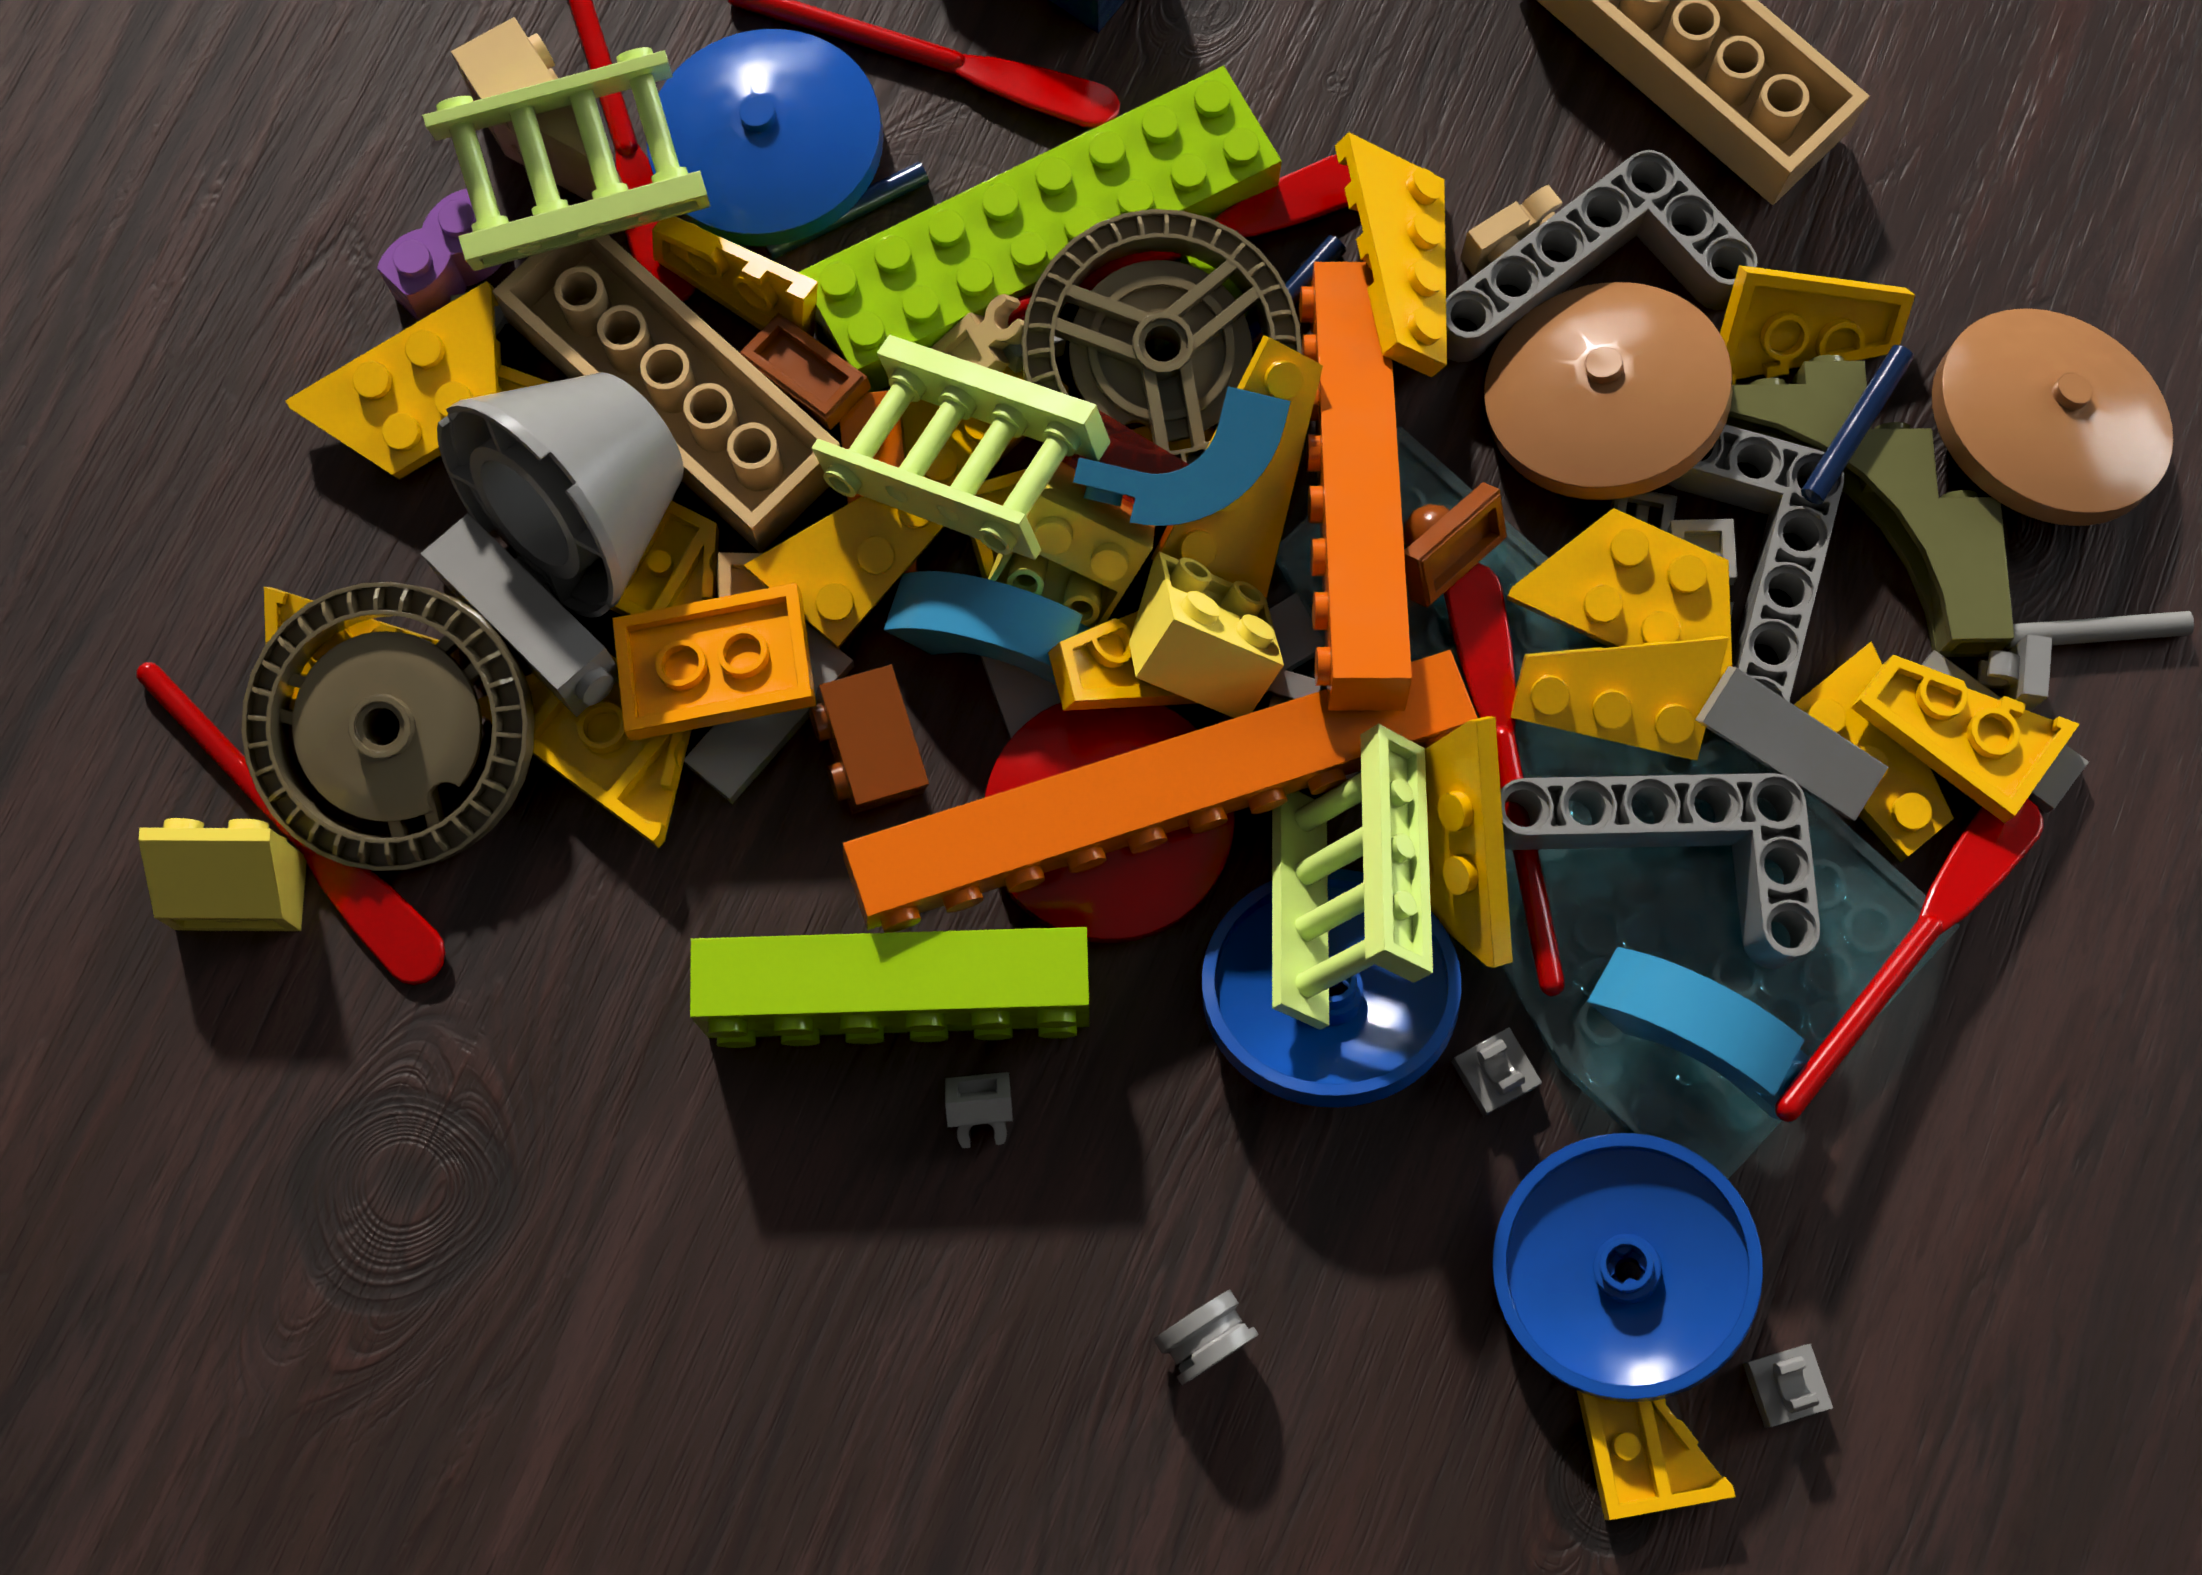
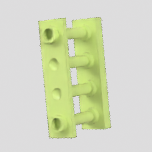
(553, 220)
(962, 392)
(1394, 877)

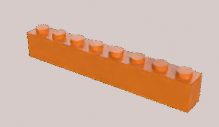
(1355, 498)

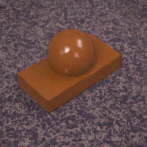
(806, 371)
(1448, 543)

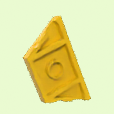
(400, 390)
(1631, 586)
(594, 754)
(1468, 840)

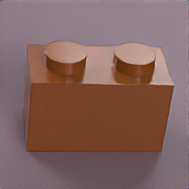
(869, 740)

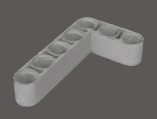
(1587, 245)
(1777, 563)
(1678, 824)

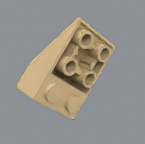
(510, 61)

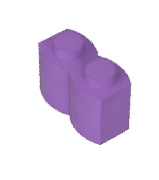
(429, 261)

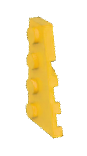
(1404, 248)
(1246, 535)

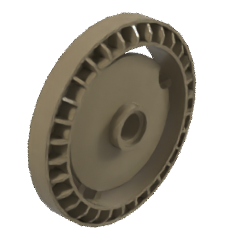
(1152, 302)
(340, 715)

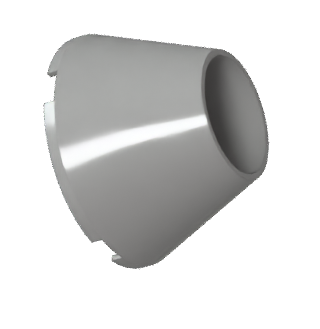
(566, 479)

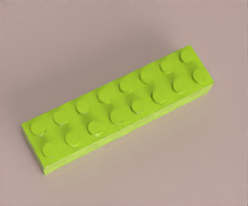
(924, 275)

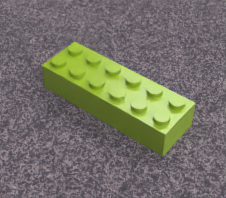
(890, 985)

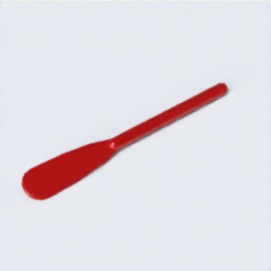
(1028, 85)
(630, 159)
(1296, 199)
(1486, 656)
(1969, 874)
(367, 903)

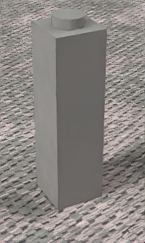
(524, 614)

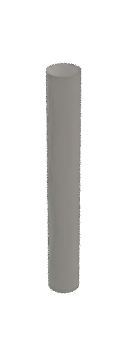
(2108, 628)

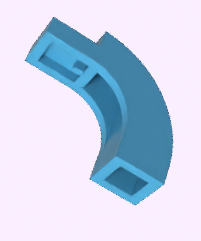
(1230, 465)
(980, 618)
(1702, 1020)

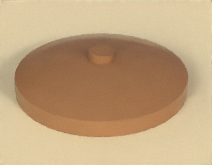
(1608, 390)
(2052, 417)

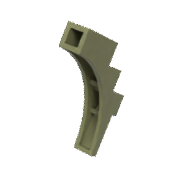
(1946, 542)

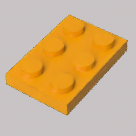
(713, 662)

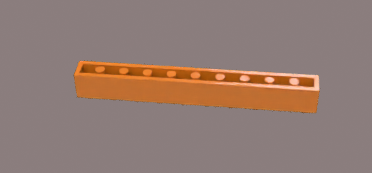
(1134, 799)

